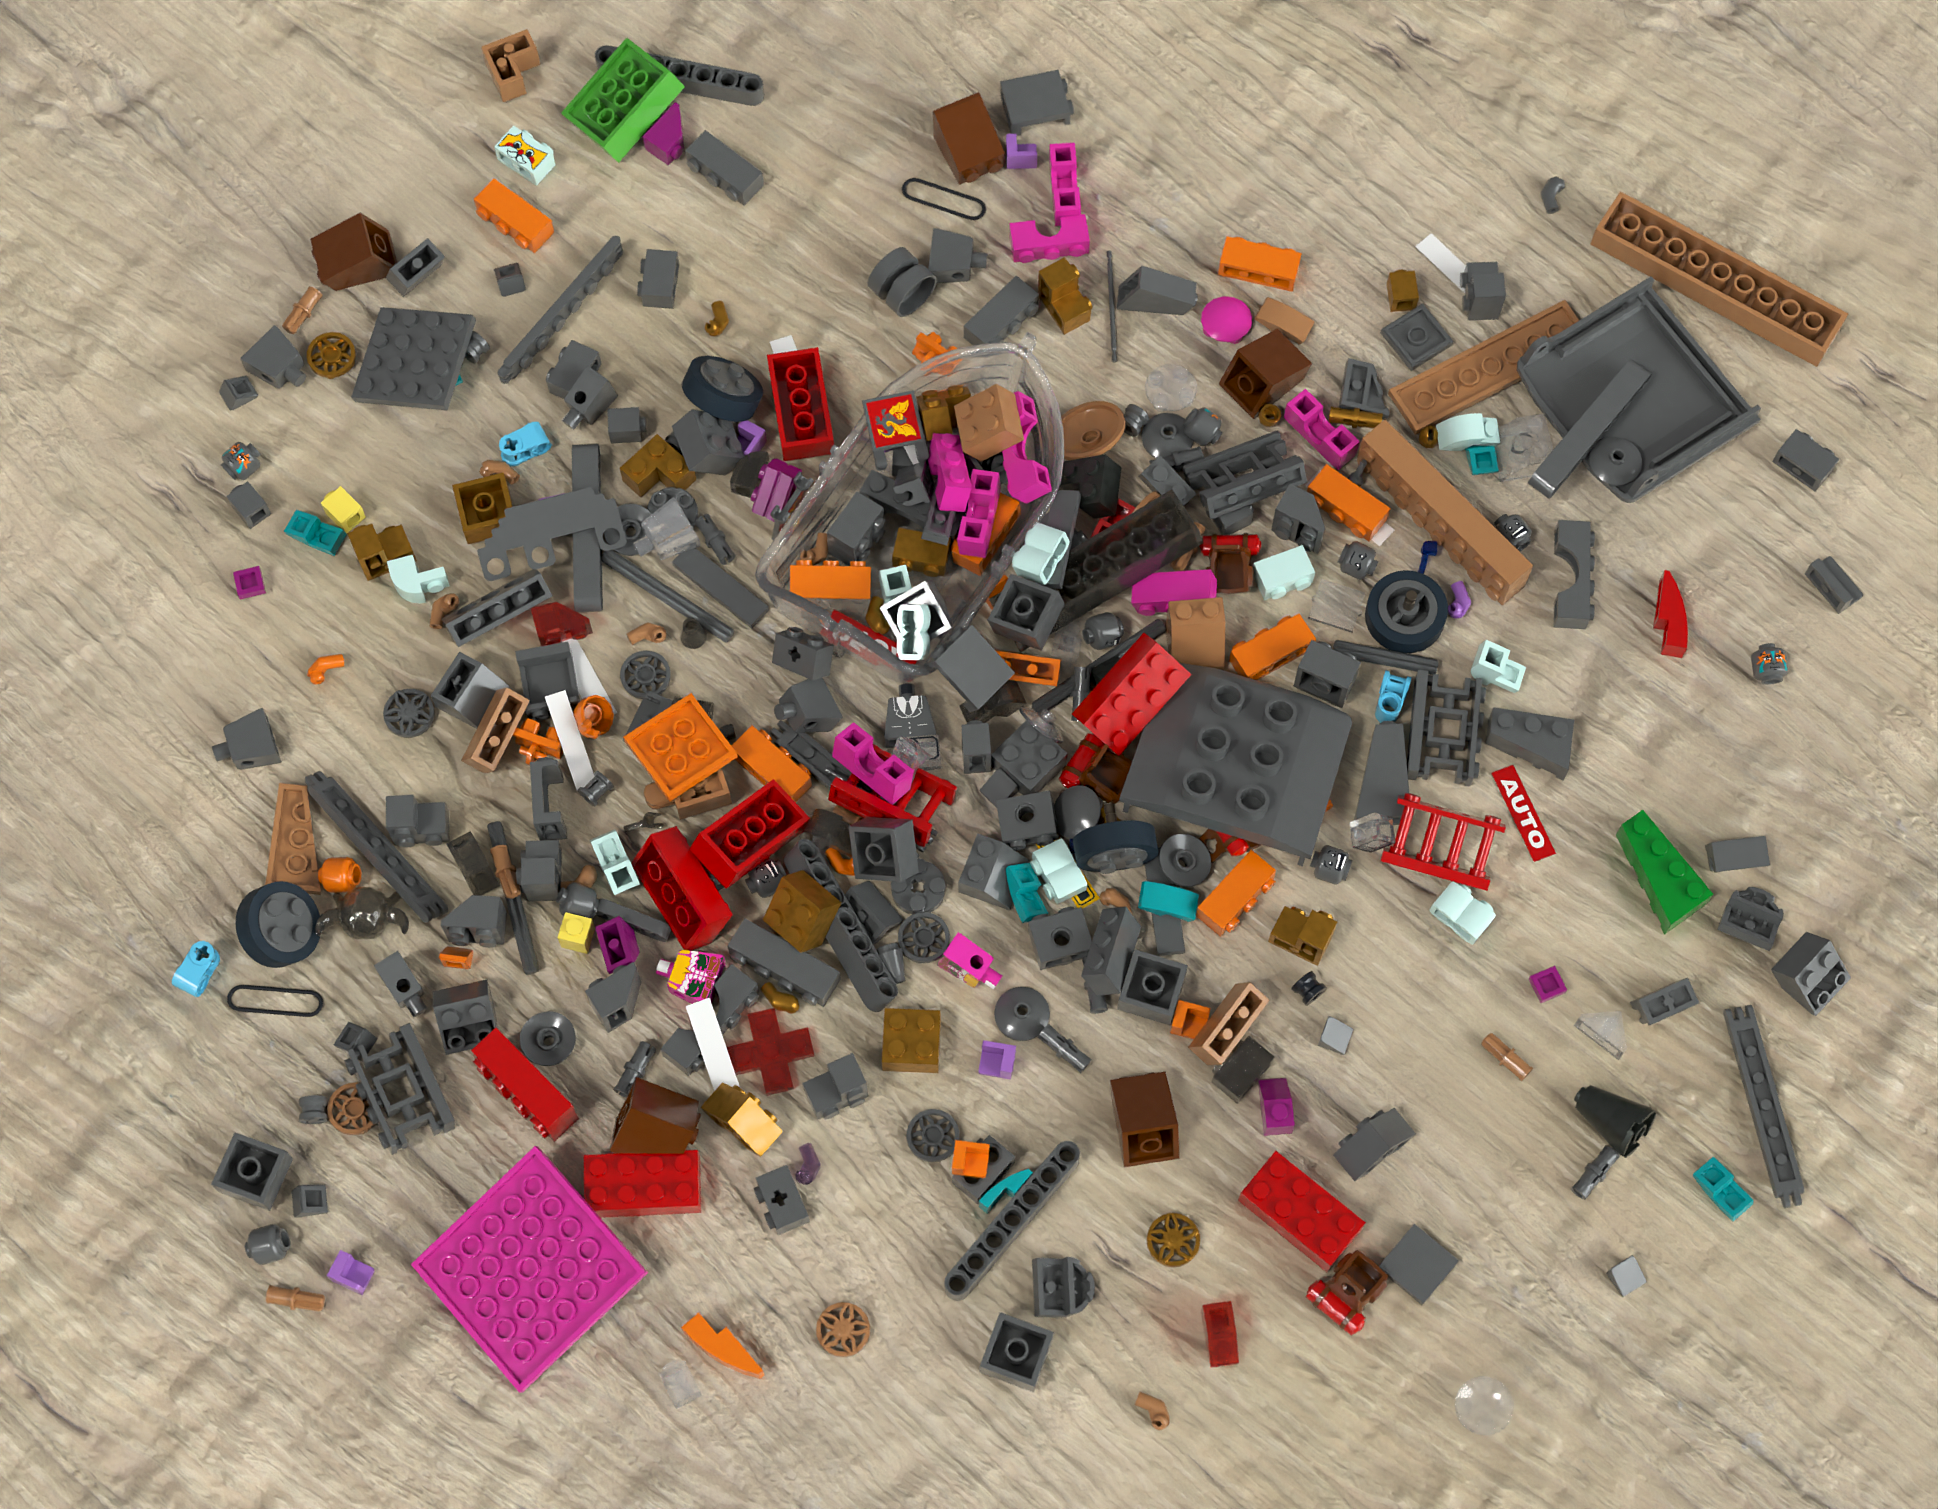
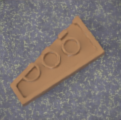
(292, 841)

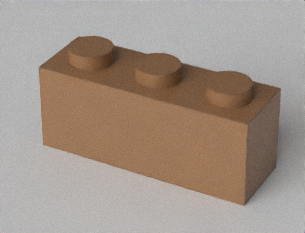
(495, 730)
(1228, 1023)

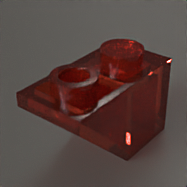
(559, 623)
(1220, 1334)

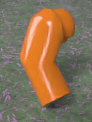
(322, 664)
(840, 864)

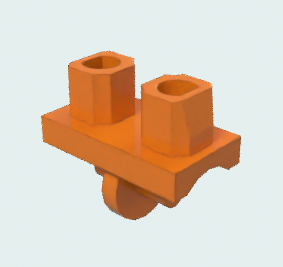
(929, 346)
(536, 746)

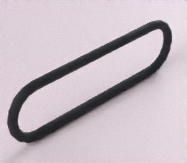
(946, 190)
(275, 1011)

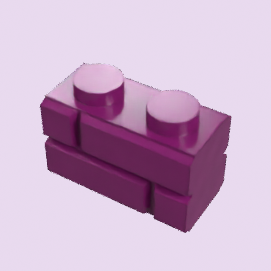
(775, 487)

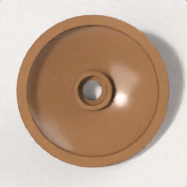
(1091, 429)

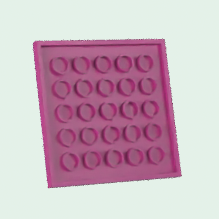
(529, 1269)

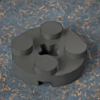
(920, 902)

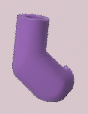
(1461, 602)

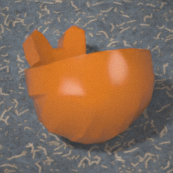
(593, 716)

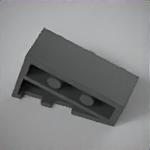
(1532, 737)

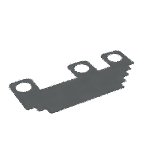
(541, 520)

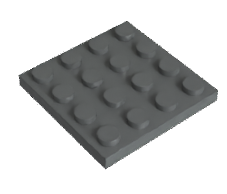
(414, 358)

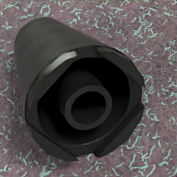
(1615, 1118)

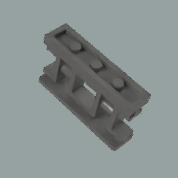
(1227, 493)
(1424, 726)
(420, 1080)

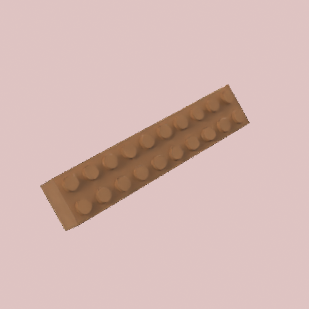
(1718, 279)

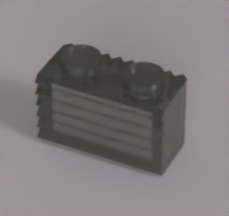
(1242, 1069)

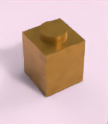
(1402, 290)

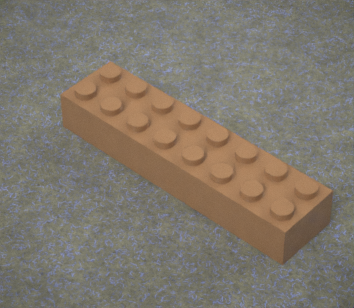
(1444, 513)

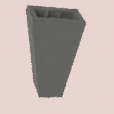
(1384, 773)

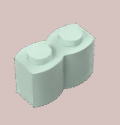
(1040, 554)
(913, 624)
(1058, 871)
(1463, 912)

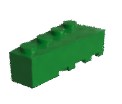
(1662, 872)

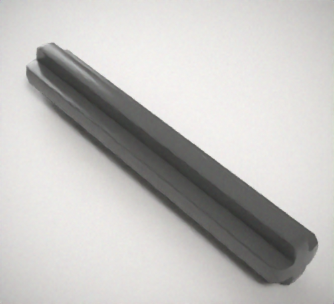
(1387, 657)

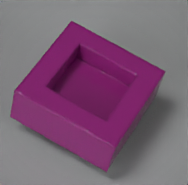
(249, 582)
(1547, 984)

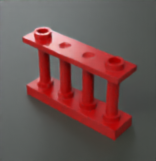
(870, 805)
(1449, 868)

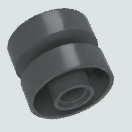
(902, 281)

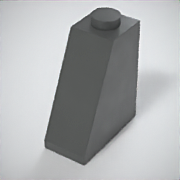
(1156, 293)

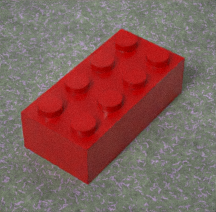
(800, 404)
(1131, 694)
(749, 833)
(681, 889)
(525, 1084)
(643, 1183)
(1301, 1211)

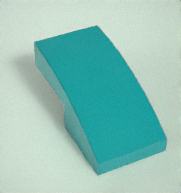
(1482, 459)
(315, 533)
(1023, 889)
(1169, 900)
(1009, 1185)
(1722, 1189)

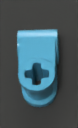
(525, 443)
(1392, 694)
(195, 972)

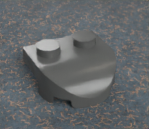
(1752, 917)
(1060, 1287)

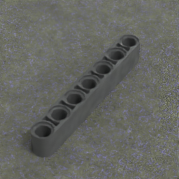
(716, 78)
(1589, 429)
(586, 548)
(846, 932)
(1007, 1233)

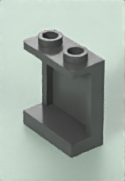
(1035, 100)
(971, 666)
(544, 673)
(547, 824)

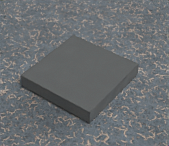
(1416, 337)
(1418, 1264)

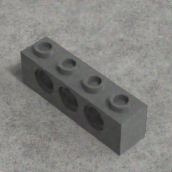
(496, 607)

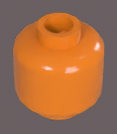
(339, 874)

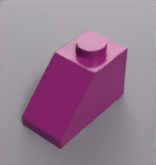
(666, 136)
(617, 943)
(1276, 1106)

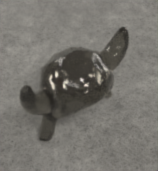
(363, 913)

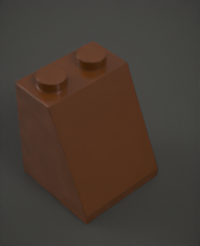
(968, 139)
(353, 253)
(1264, 372)
(1145, 1119)
(655, 1121)

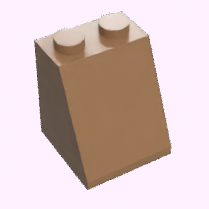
(1197, 632)

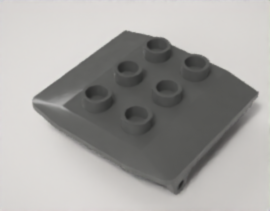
(1676, 416)
(1240, 760)

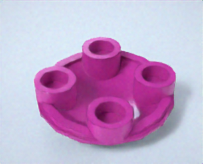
(1226, 319)

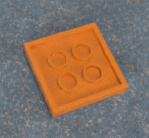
(680, 747)

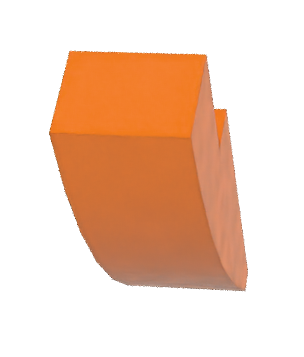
(721, 1346)

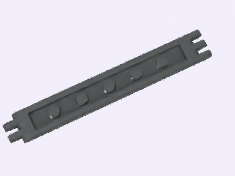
(557, 314)
(815, 758)
(375, 847)
(1764, 1105)

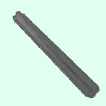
(667, 595)
(1064, 689)
(516, 911)

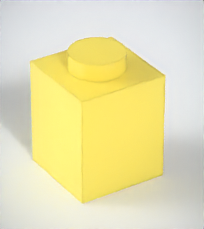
(342, 509)
(576, 933)

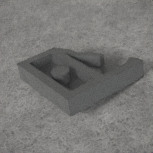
(1362, 389)

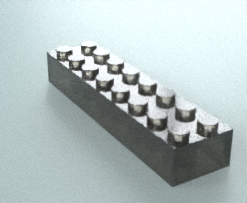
(1123, 556)

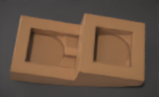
(1285, 319)

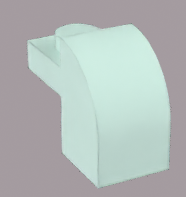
(1467, 430)
(894, 582)
(412, 584)
(1494, 667)
(614, 862)

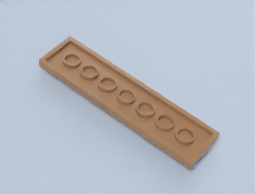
(1476, 371)

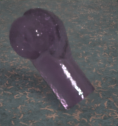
(810, 1166)

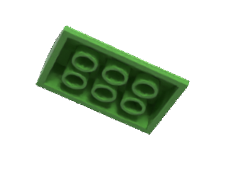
(623, 99)

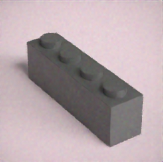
(784, 963)

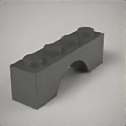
(881, 491)
(1573, 545)
(735, 994)

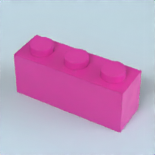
(1156, 590)

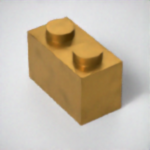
(920, 554)

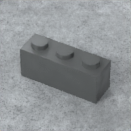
(724, 168)
(1002, 314)
(1111, 951)

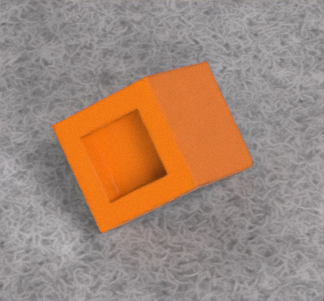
(1189, 1019)
(970, 1159)

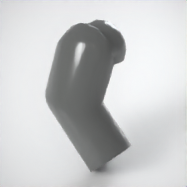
(1549, 192)

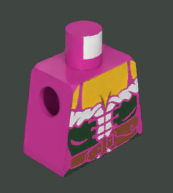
(958, 961)
(692, 974)

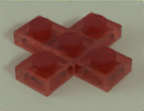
(770, 1051)

